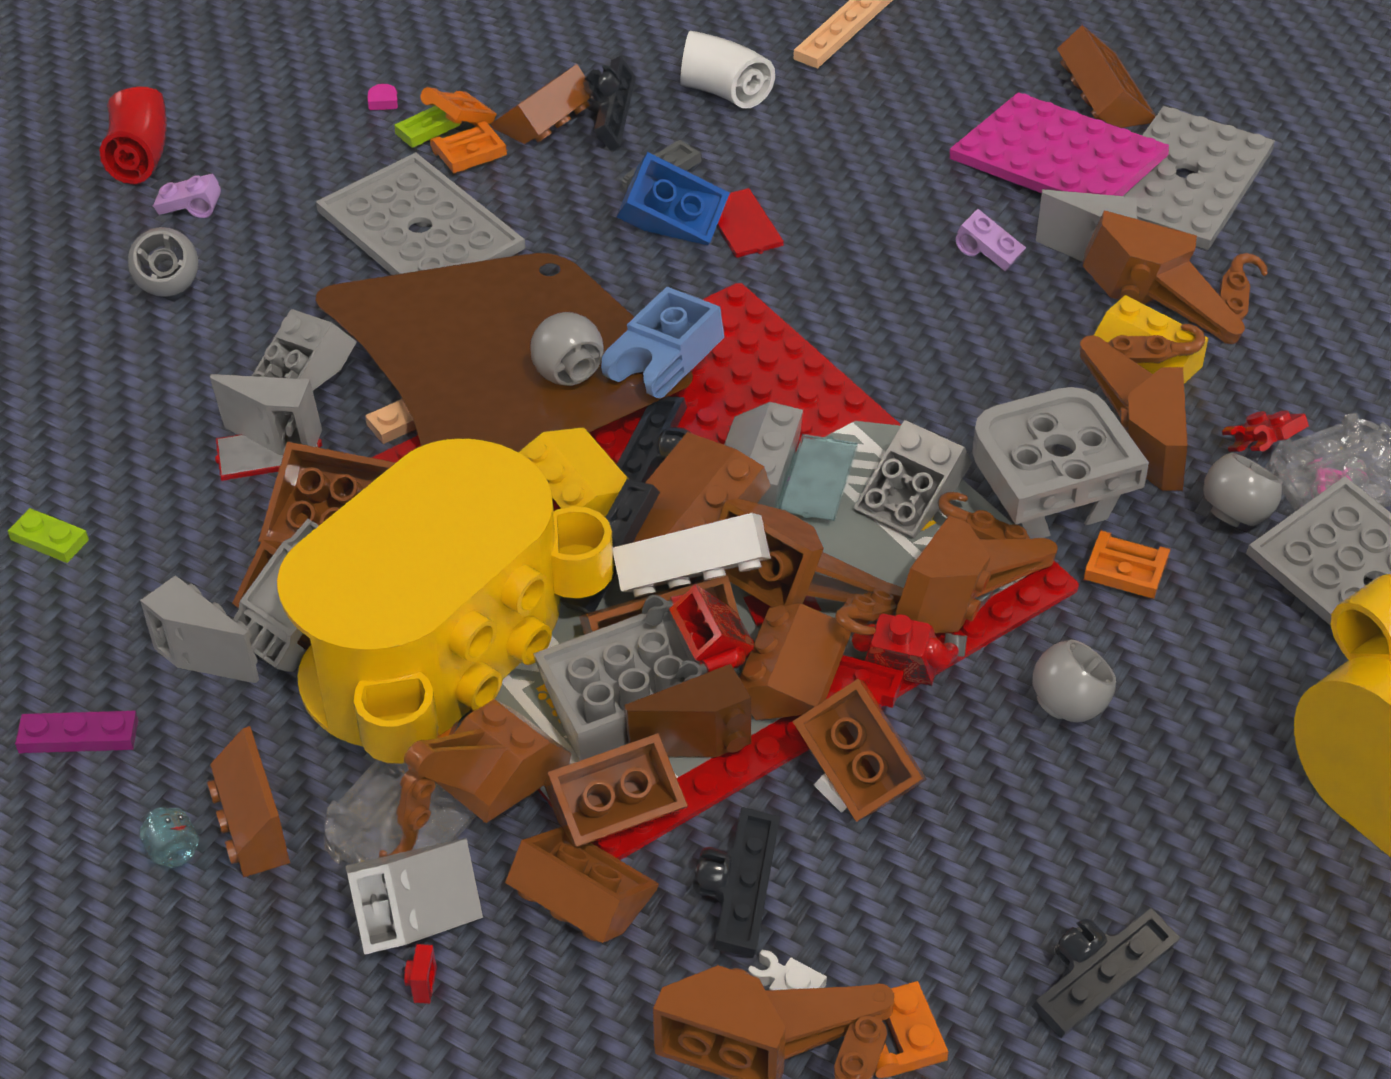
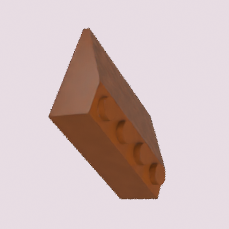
(697, 483)
(315, 486)

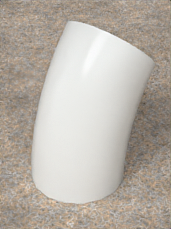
(726, 69)

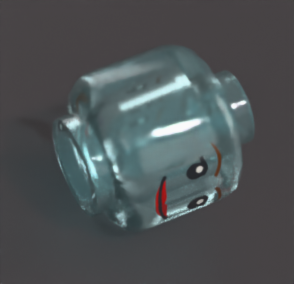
(169, 837)

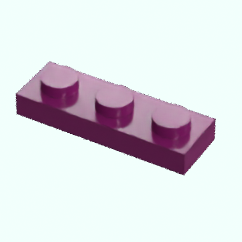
(77, 731)

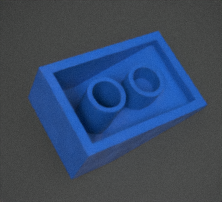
(672, 202)

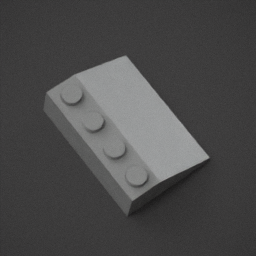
(606, 670)

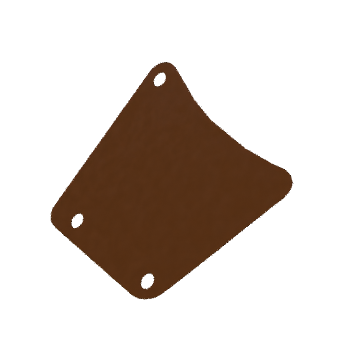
(462, 343)

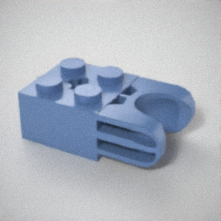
(665, 341)

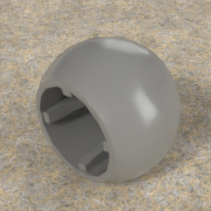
(163, 283)
(566, 348)
(1241, 490)
(1073, 681)

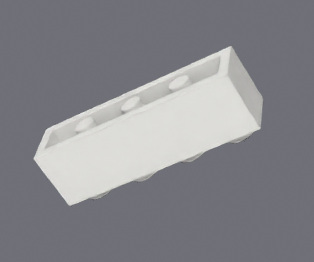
(691, 553)

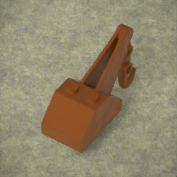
(1155, 263)
(1147, 403)
(966, 561)
(792, 567)
(485, 765)
(741, 1031)

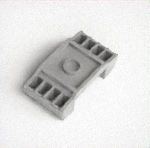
(261, 611)

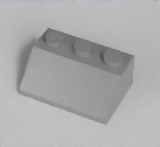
(770, 438)

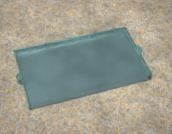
(818, 477)

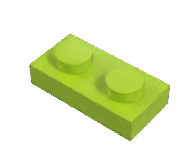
(424, 126)
(48, 535)

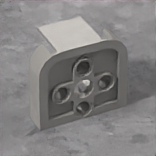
(1017, 449)

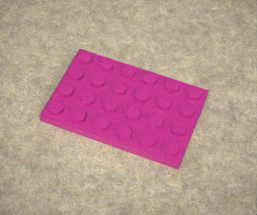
(1057, 149)

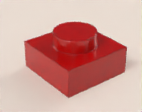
(421, 973)

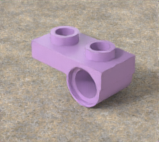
(195, 194)
(985, 236)

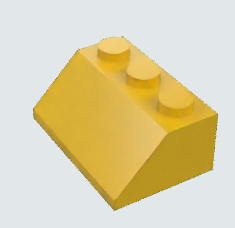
(1136, 319)
(576, 469)

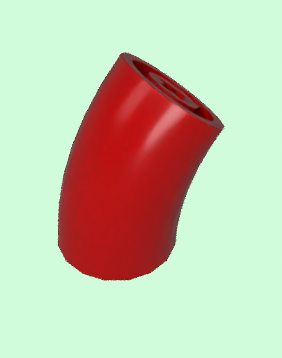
(134, 134)

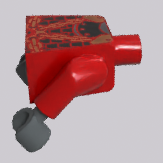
(708, 627)
(909, 647)

